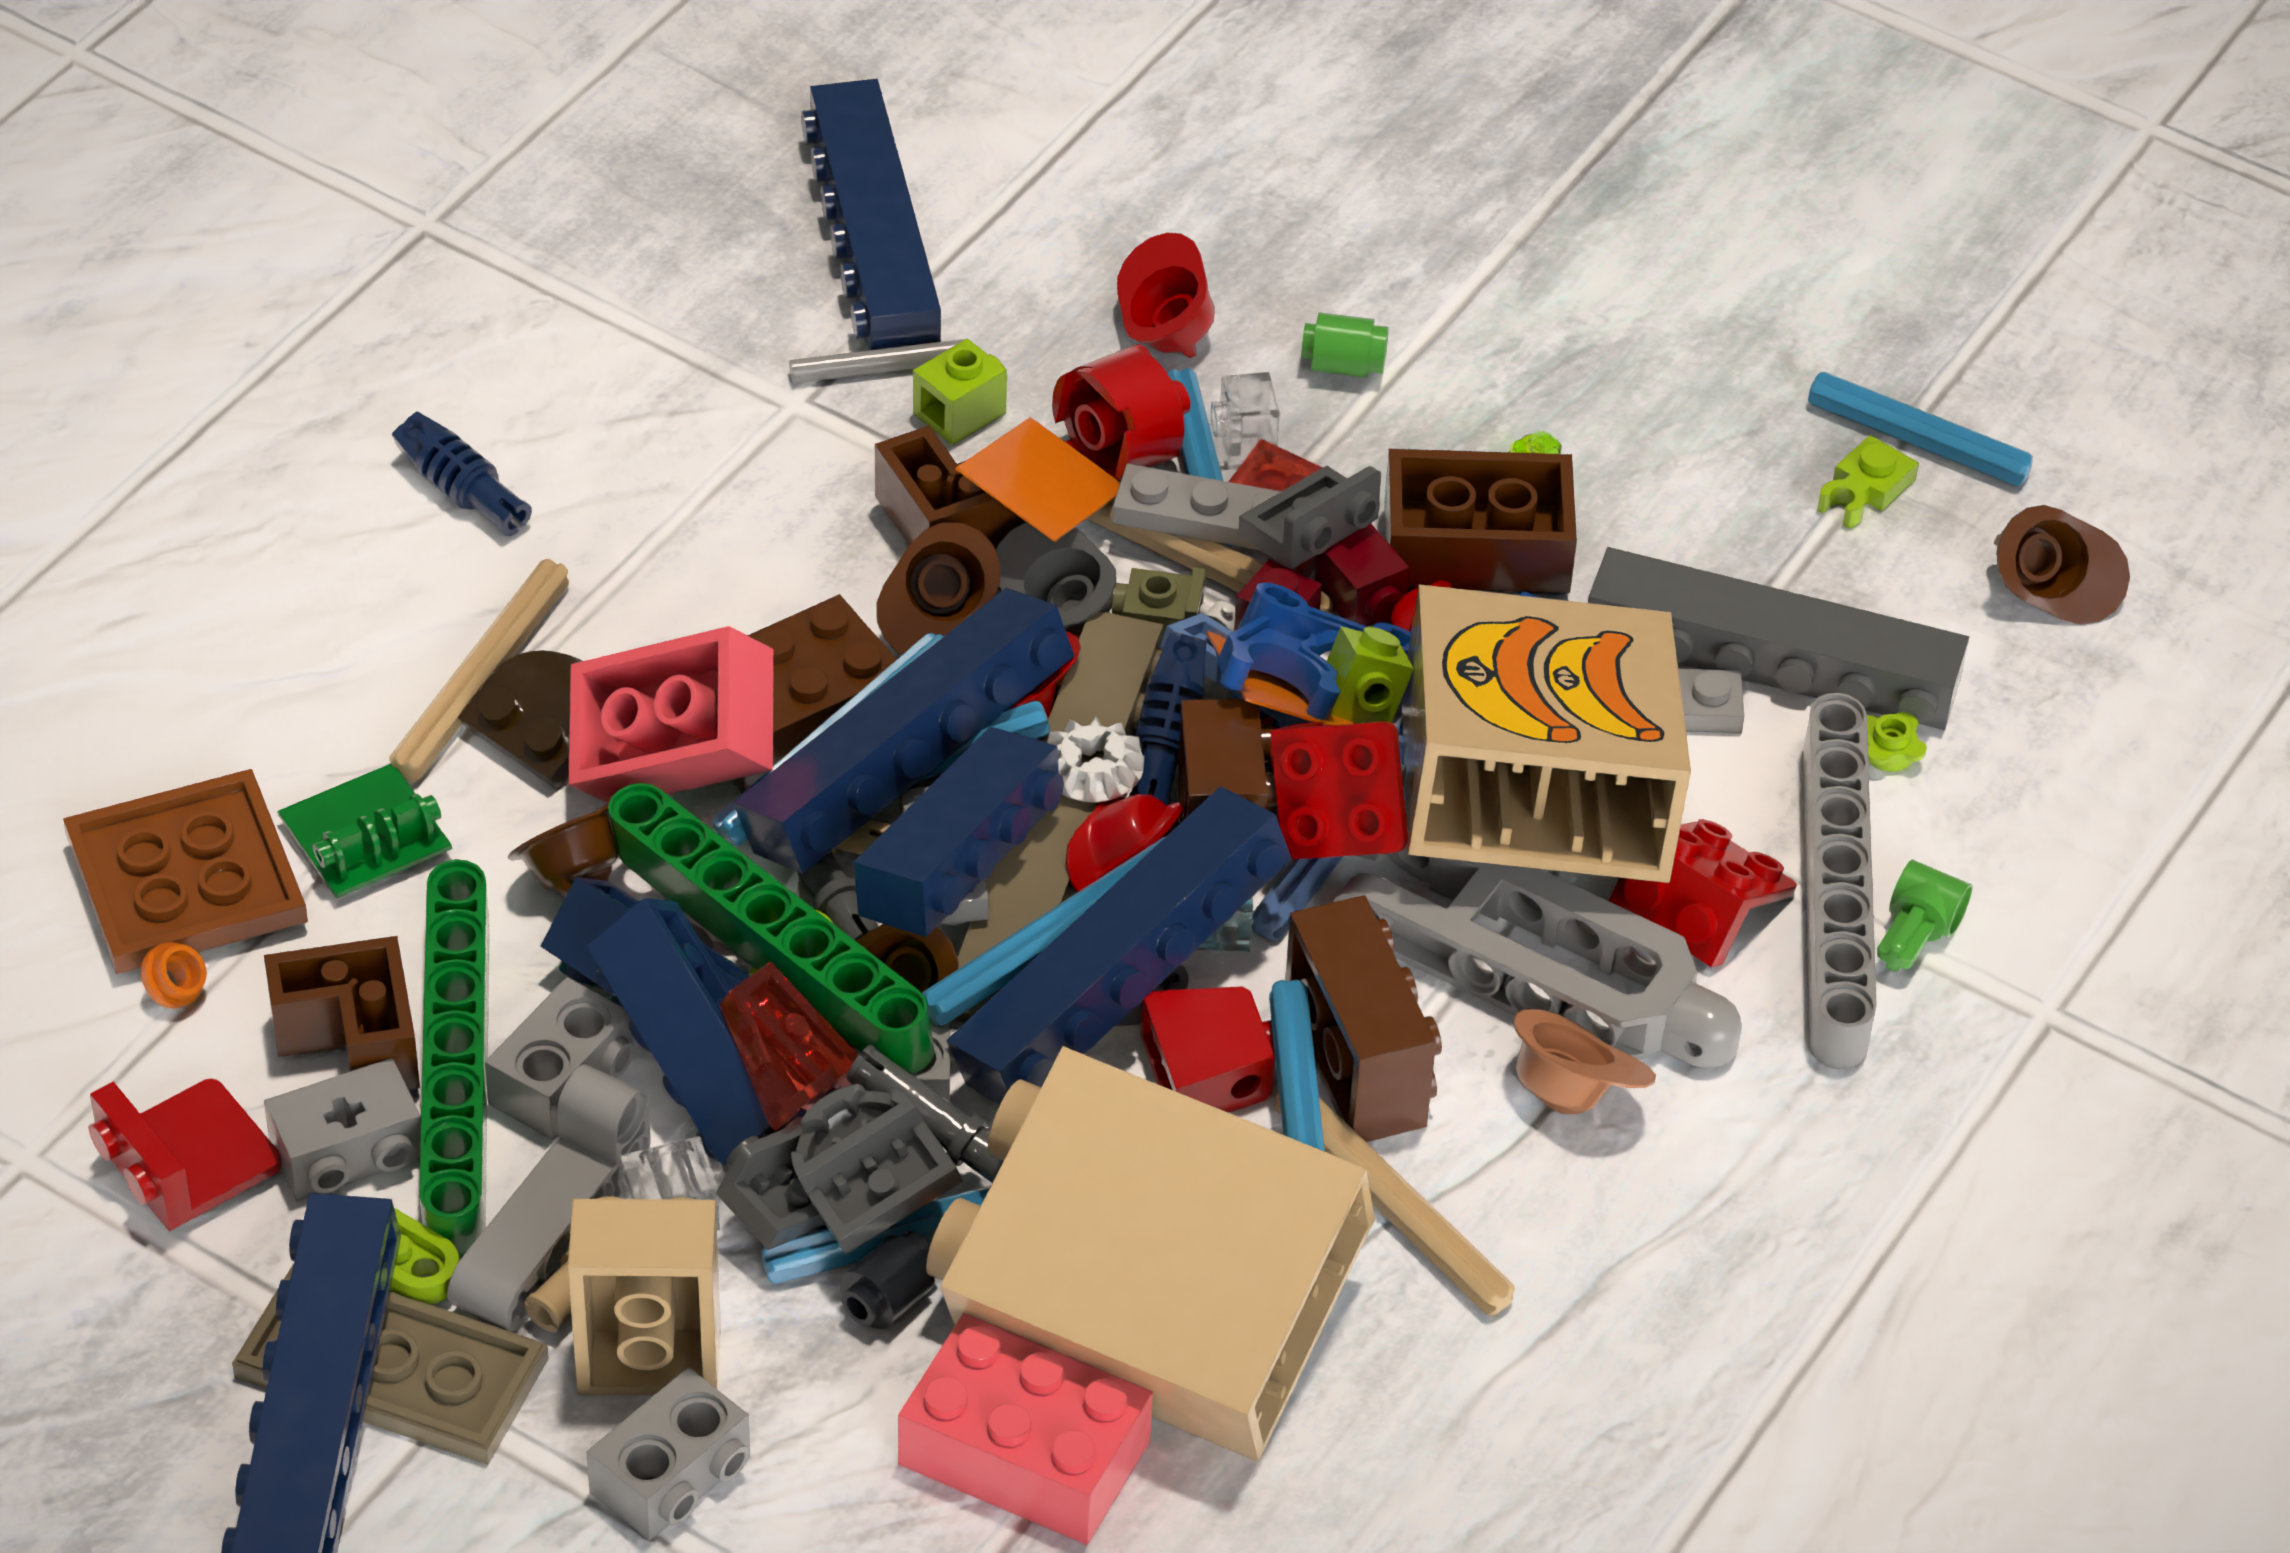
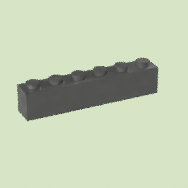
(1792, 637)

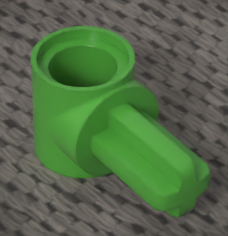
(1923, 909)

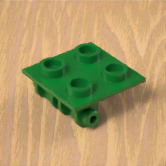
(366, 829)

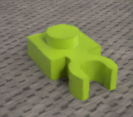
(1869, 475)

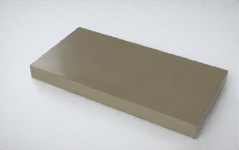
(432, 1375)

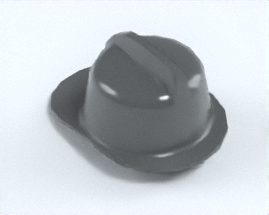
(1059, 572)

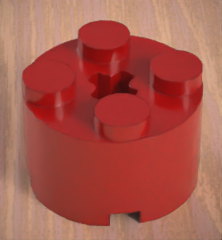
(1122, 410)

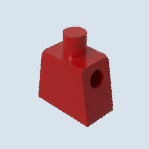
(1209, 1045)

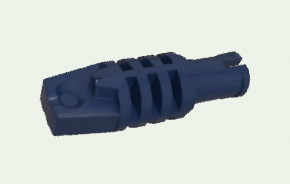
(459, 472)
(1175, 678)

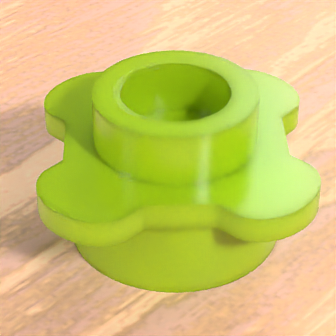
(1894, 741)

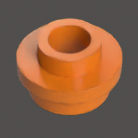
(185, 966)

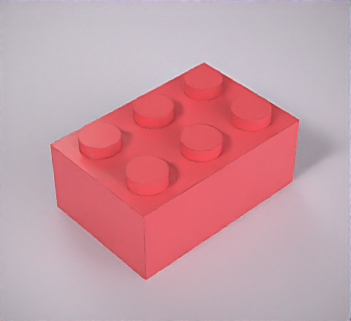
(672, 714)
(1024, 1428)

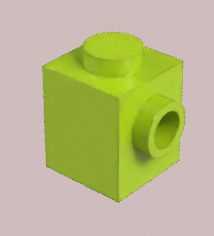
(960, 391)
(1369, 675)

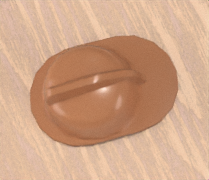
(1570, 1064)

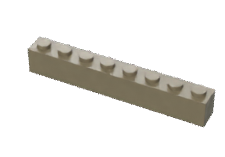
(1104, 683)

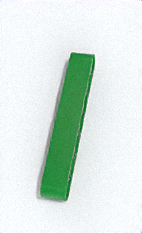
(770, 923)
(454, 1053)

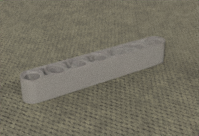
(1838, 882)

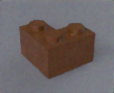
(922, 489)
(347, 999)

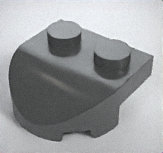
(869, 1162)

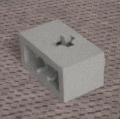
(344, 1129)

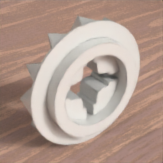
(1099, 778)

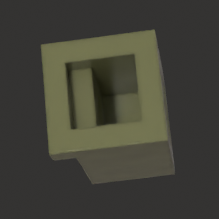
(1160, 596)

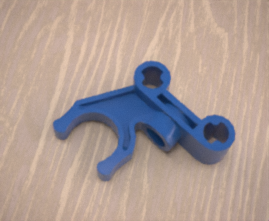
(1286, 640)

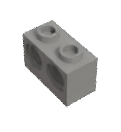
(549, 1045)
(662, 1445)

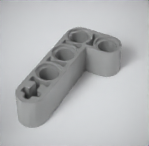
(532, 1230)

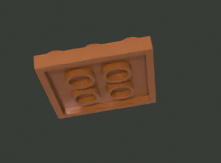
(185, 869)

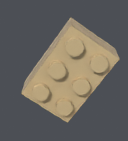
(643, 1293)

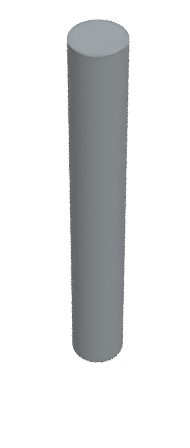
(866, 362)

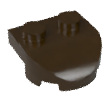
(527, 712)

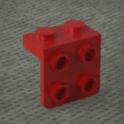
(1339, 789)
(1707, 891)
(183, 1150)

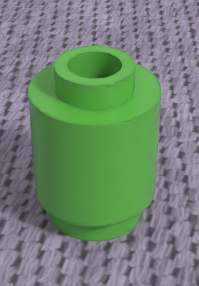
(1345, 345)

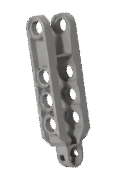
(1640, 1024)

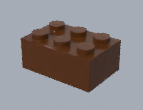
(1482, 518)
(817, 667)
(1364, 1018)

